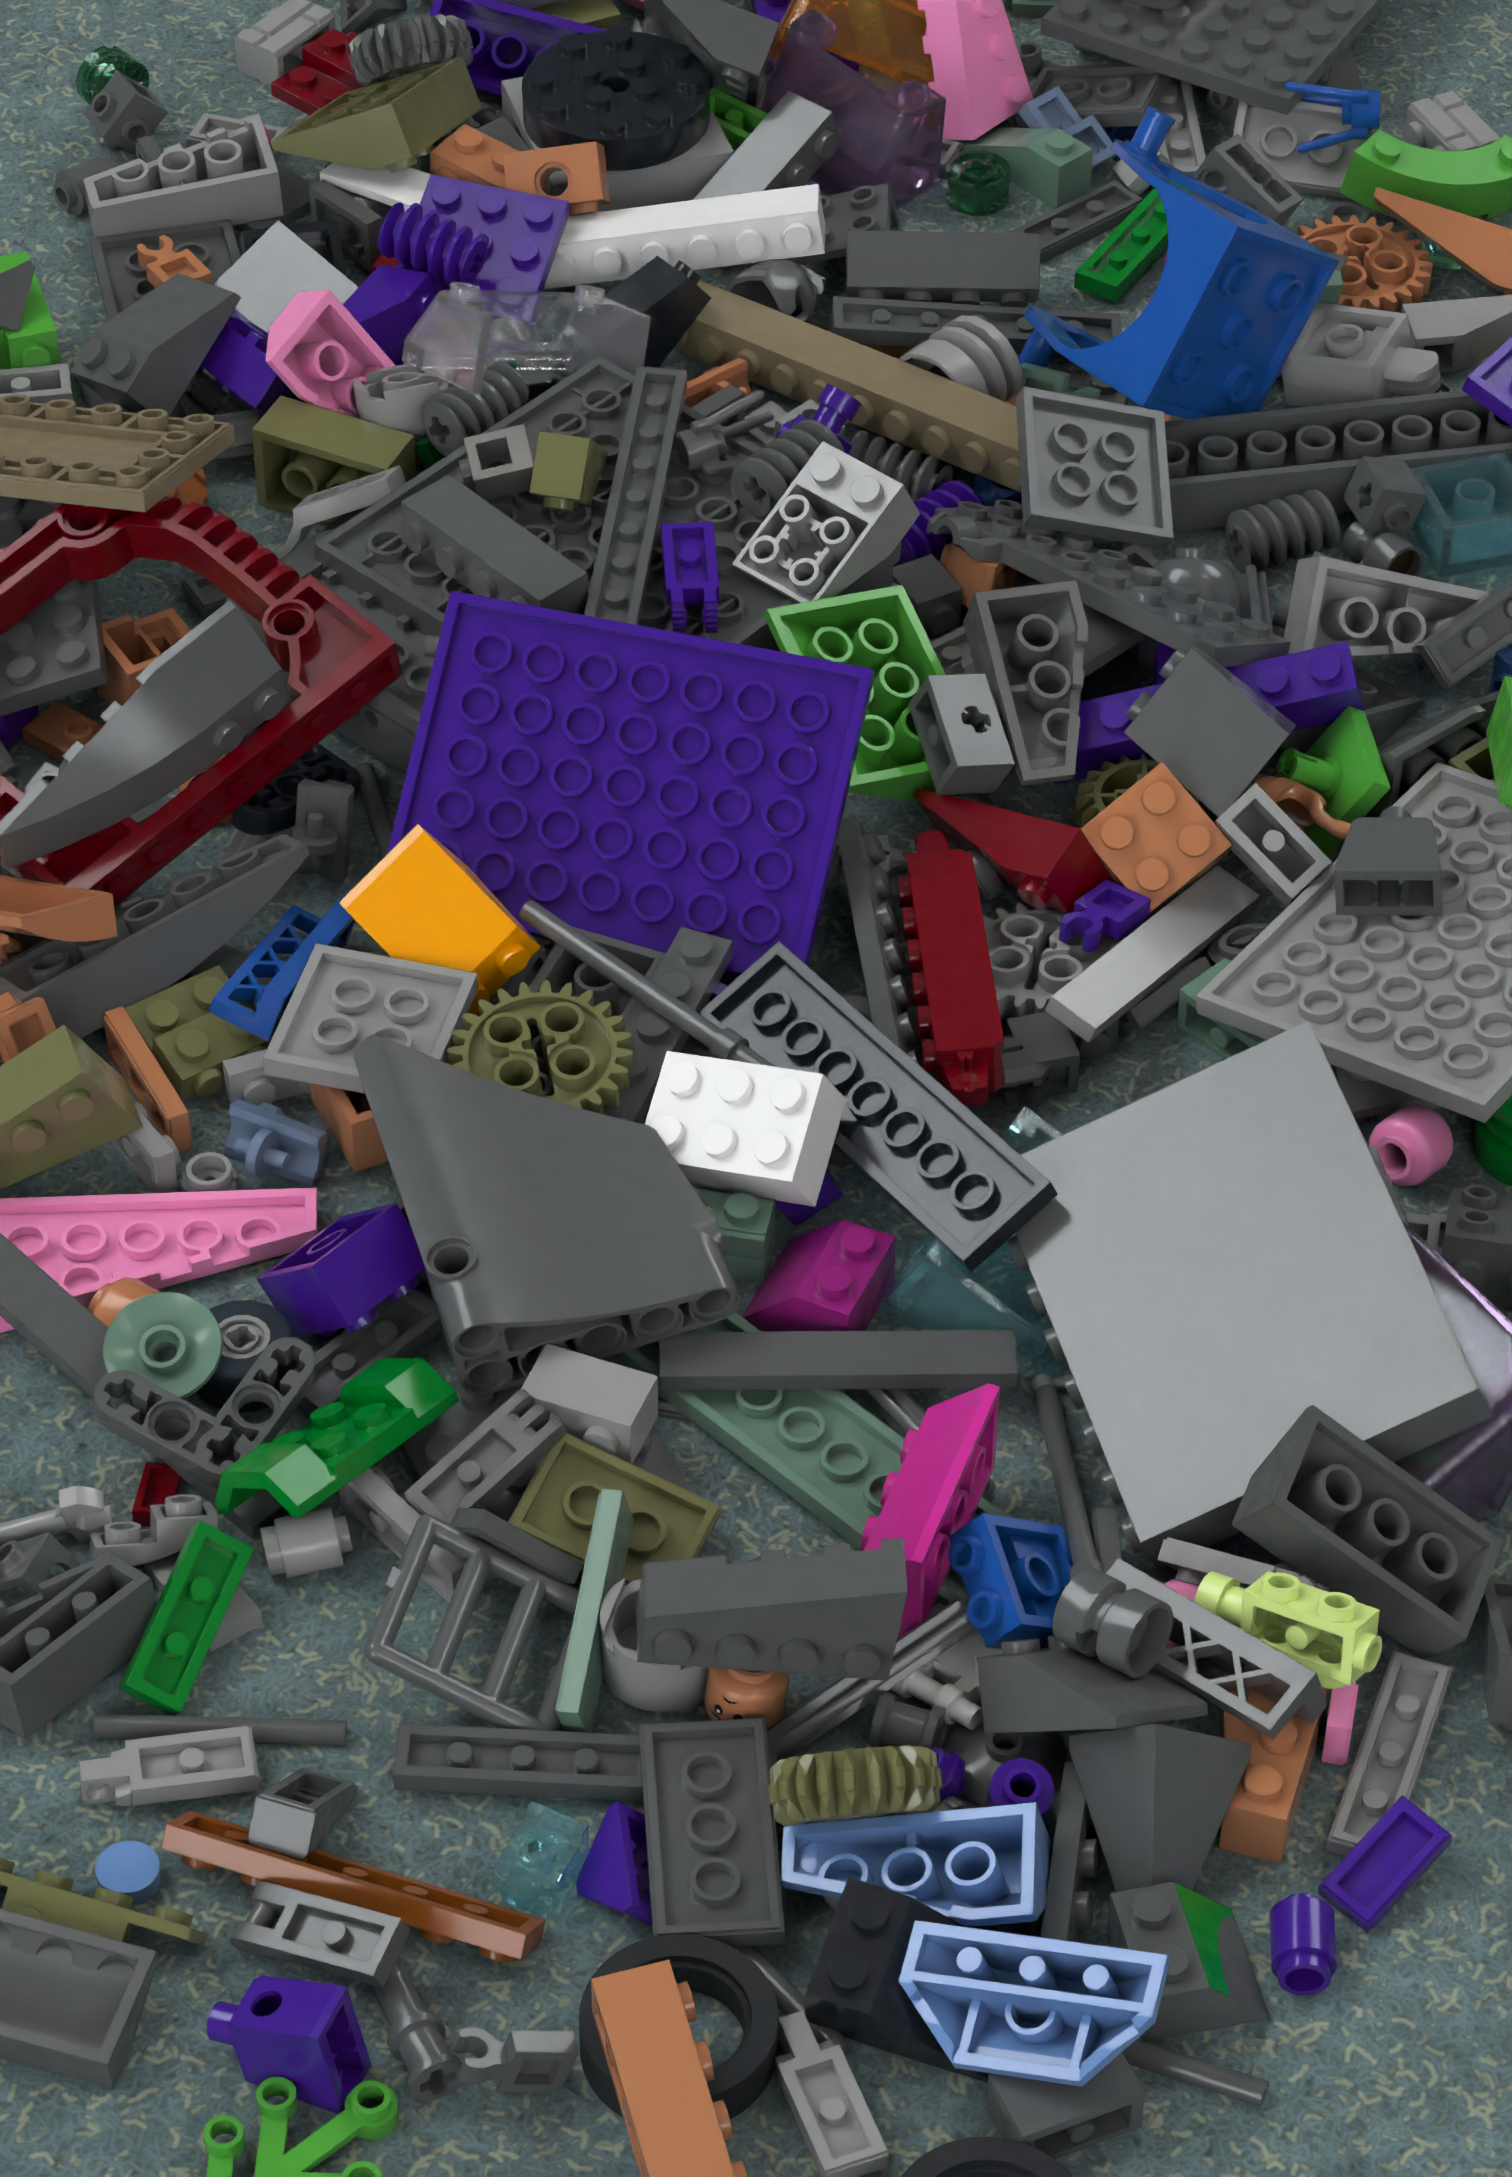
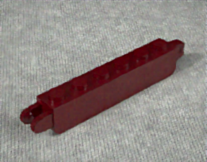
(951, 970)

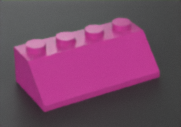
(936, 1492)

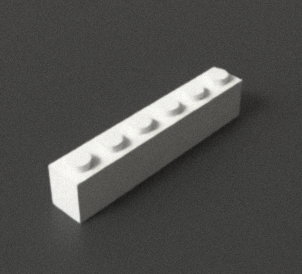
(696, 232)

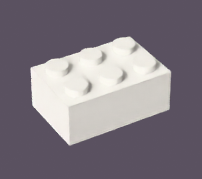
(747, 1125)

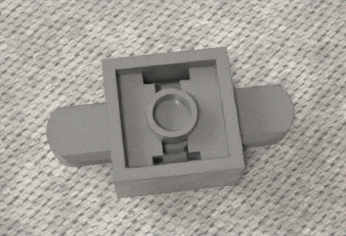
(1356, 357)

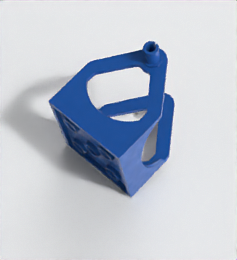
(1223, 307)

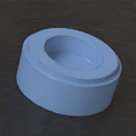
(129, 1870)

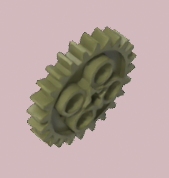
(580, 1043)

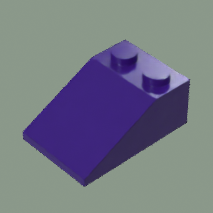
(391, 305)

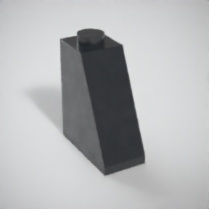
(668, 297)

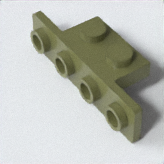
(105, 1914)

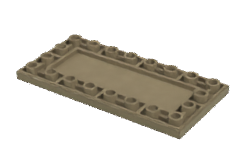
(101, 452)

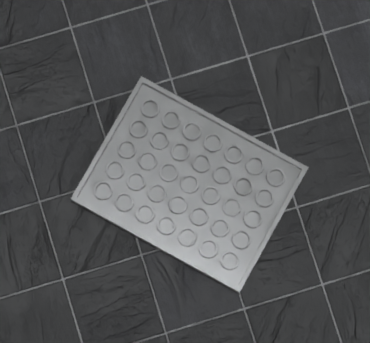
(1399, 994)

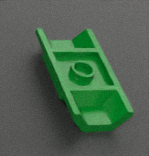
(342, 1439)

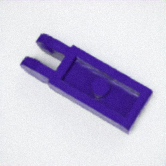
(690, 572)

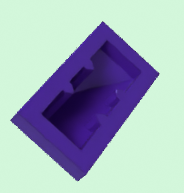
(618, 1865)

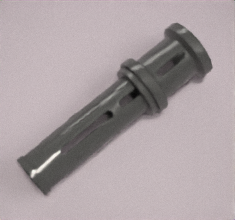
(417, 2038)

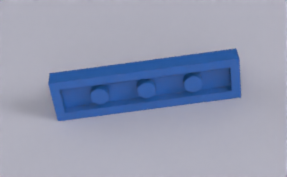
(263, 962)

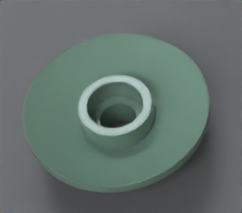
(161, 1324)

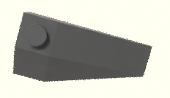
(1033, 658)

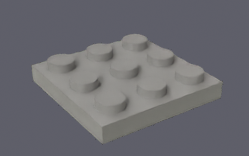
(359, 995)

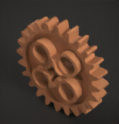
(1380, 264)

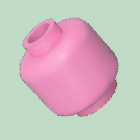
(1413, 1144)

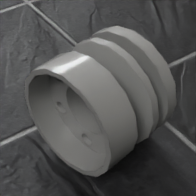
(971, 355)

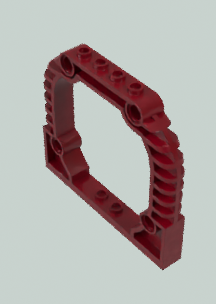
(327, 647)

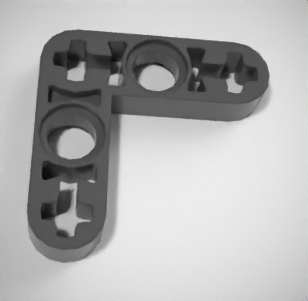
(208, 1433)

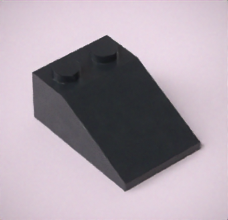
(859, 1973)

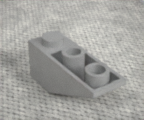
(1460, 328)

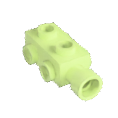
(1305, 1623)

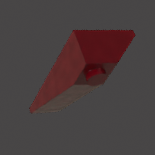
(1032, 856)

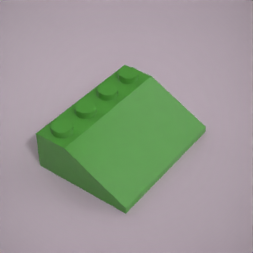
(878, 633)

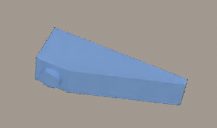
(962, 1862)

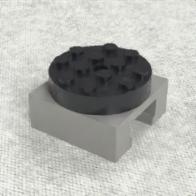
(633, 97)

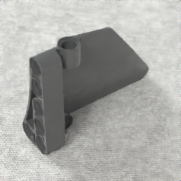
(540, 1219)

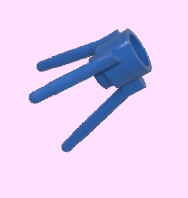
(1359, 110)

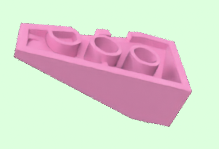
(322, 351)

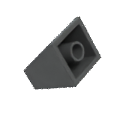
(1207, 728)

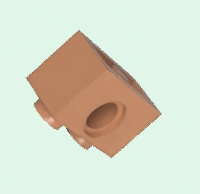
(582, 164)

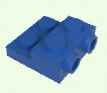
(1011, 1575)

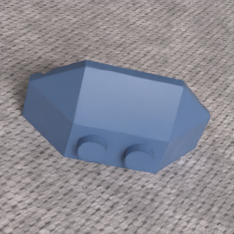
(1030, 2000)

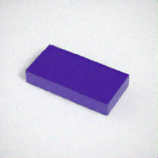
(1384, 1864)

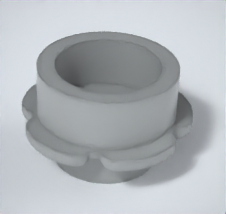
(209, 1173)

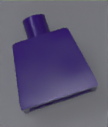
(296, 2034)

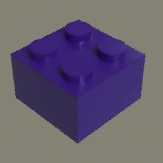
(345, 1272)

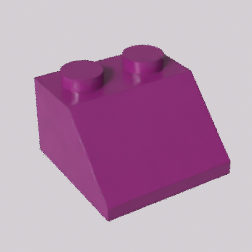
(826, 1281)

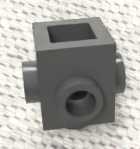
(124, 113)

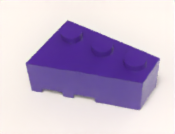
(240, 365)

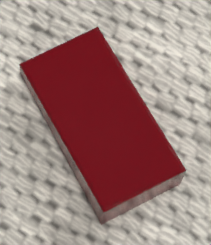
(155, 1485)

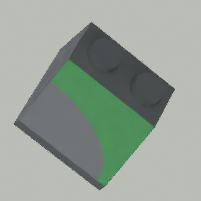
(1209, 1968)

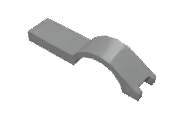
(336, 502)

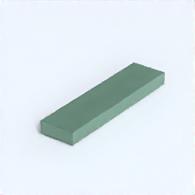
(602, 1570)

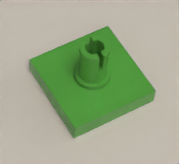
(1342, 769)

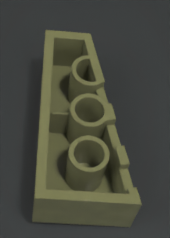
(59, 1105)

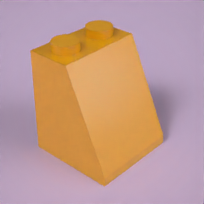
(439, 913)

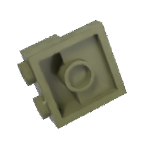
(189, 1038)

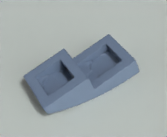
(1056, 112)

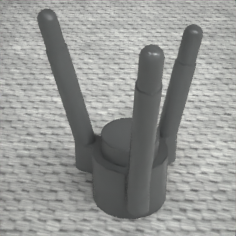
(706, 442)

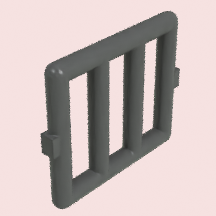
(434, 1673)

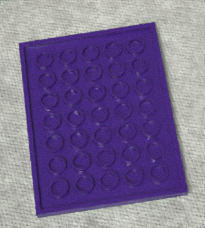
(635, 774)

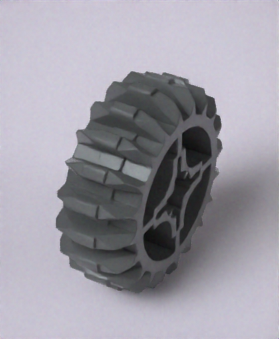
(408, 46)

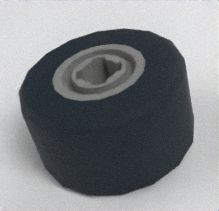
(245, 1332)

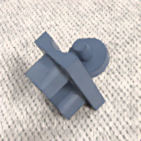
(277, 1143)

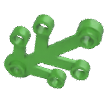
(297, 2162)

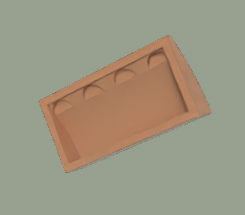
(56, 911)

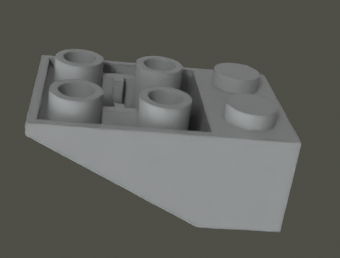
(828, 528)

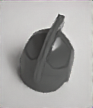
(780, 286)

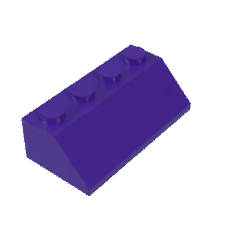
(505, 38)

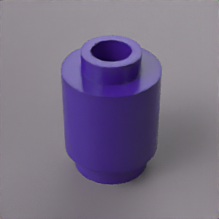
(1022, 1778)
(1303, 1944)

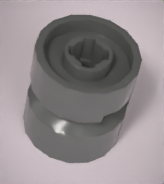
(1114, 1623)

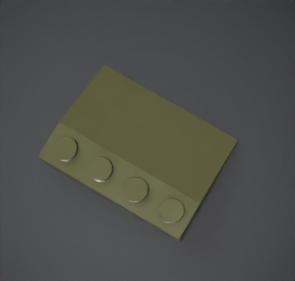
(387, 120)

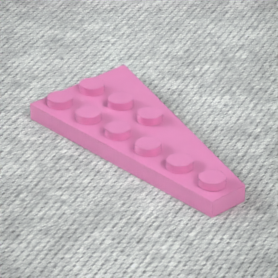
(155, 1235)

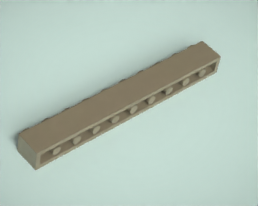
(894, 395)

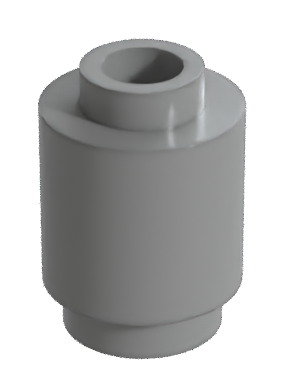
(306, 1543)

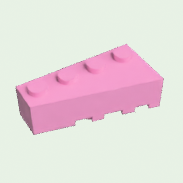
(973, 65)

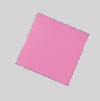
(1340, 1724)

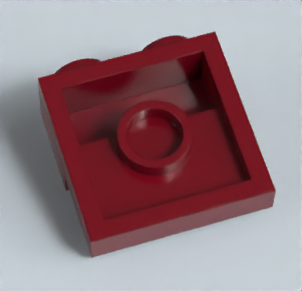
(321, 76)

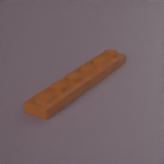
(436, 1911)

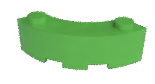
(1461, 181)

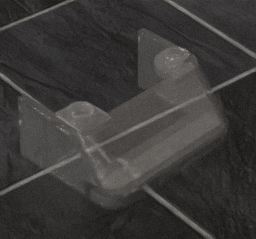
(537, 330)

